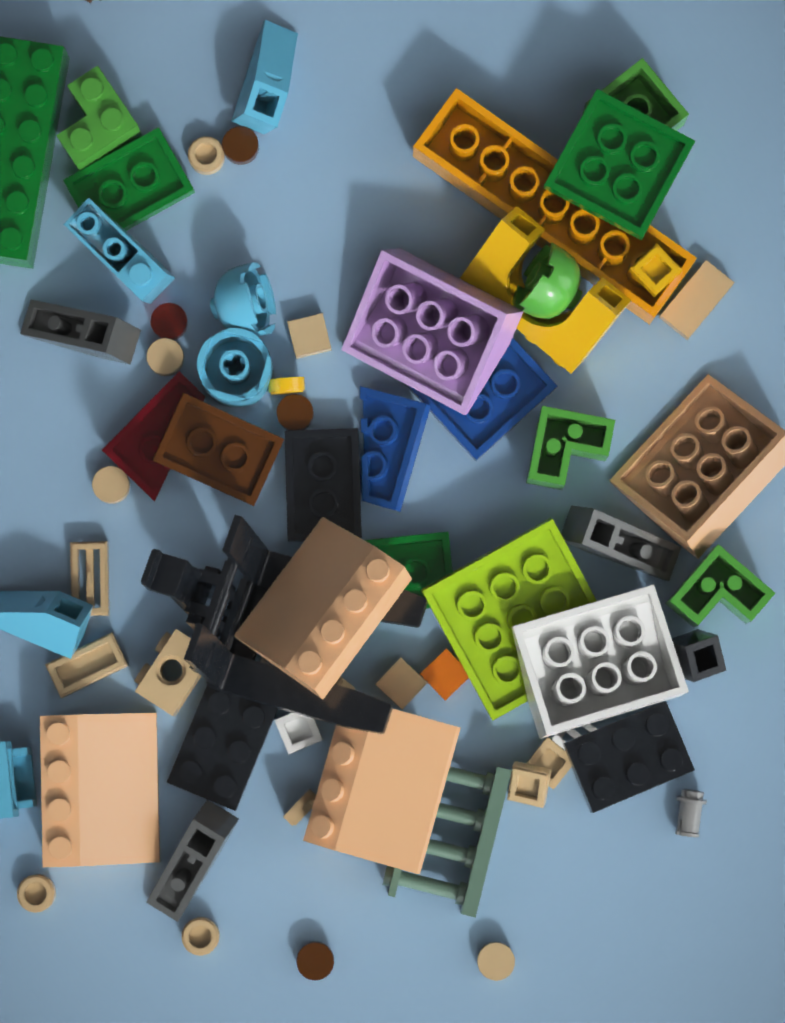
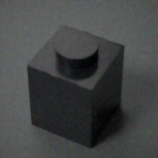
(699, 654)

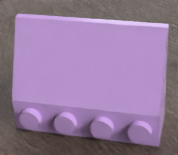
(430, 329)

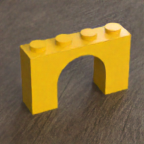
(564, 337)

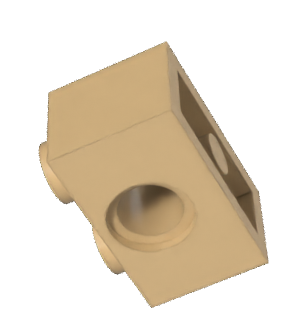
(152, 683)

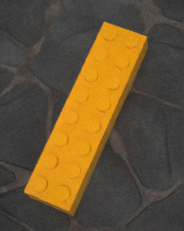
(509, 170)

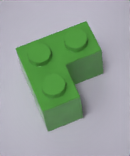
(105, 124)
(562, 435)
(720, 580)

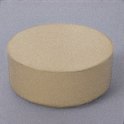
(206, 155)
(165, 357)
(111, 484)
(36, 893)
(200, 936)
(496, 961)

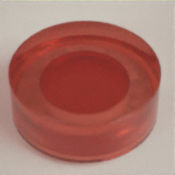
(169, 321)

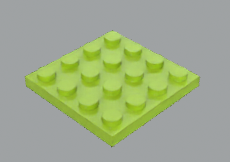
(502, 589)

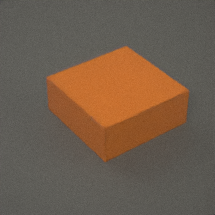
(444, 674)

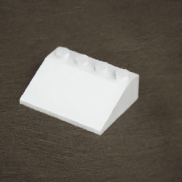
(598, 661)

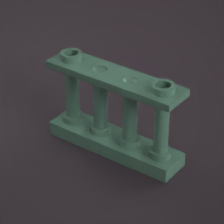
(474, 857)

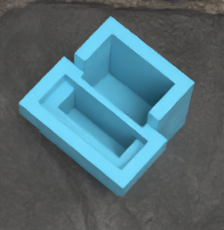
(16, 780)

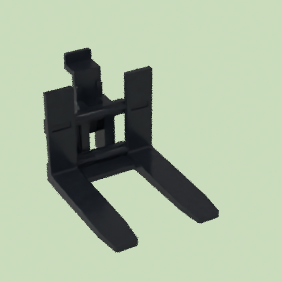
(229, 663)

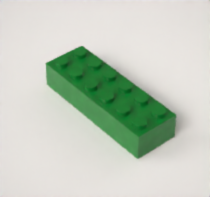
(30, 111)

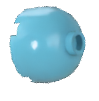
(244, 300)

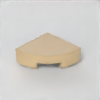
(300, 808)

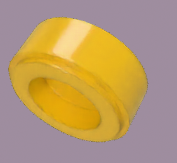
(286, 385)

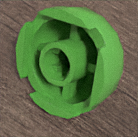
(550, 284)

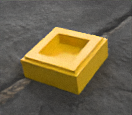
(655, 270)

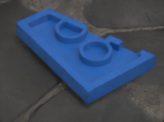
(392, 438)

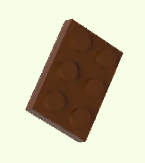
(218, 449)

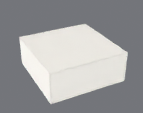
(298, 731)

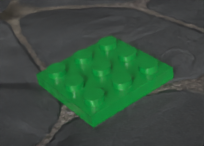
(619, 164)

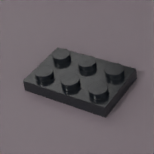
(322, 480)
(222, 747)
(628, 757)

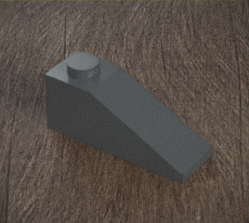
(81, 331)
(619, 542)
(192, 860)

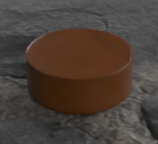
(240, 145)
(295, 412)
(315, 961)

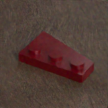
(138, 441)

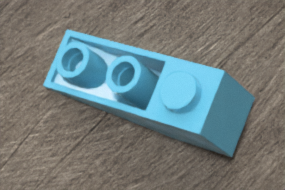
(267, 79)
(119, 251)
(45, 619)

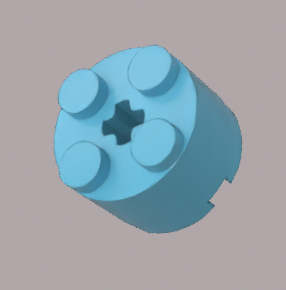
(224, 350)

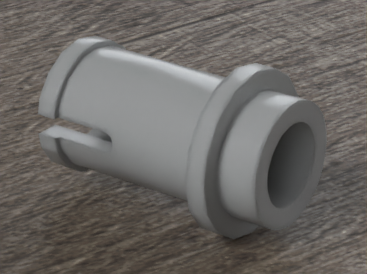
(689, 812)

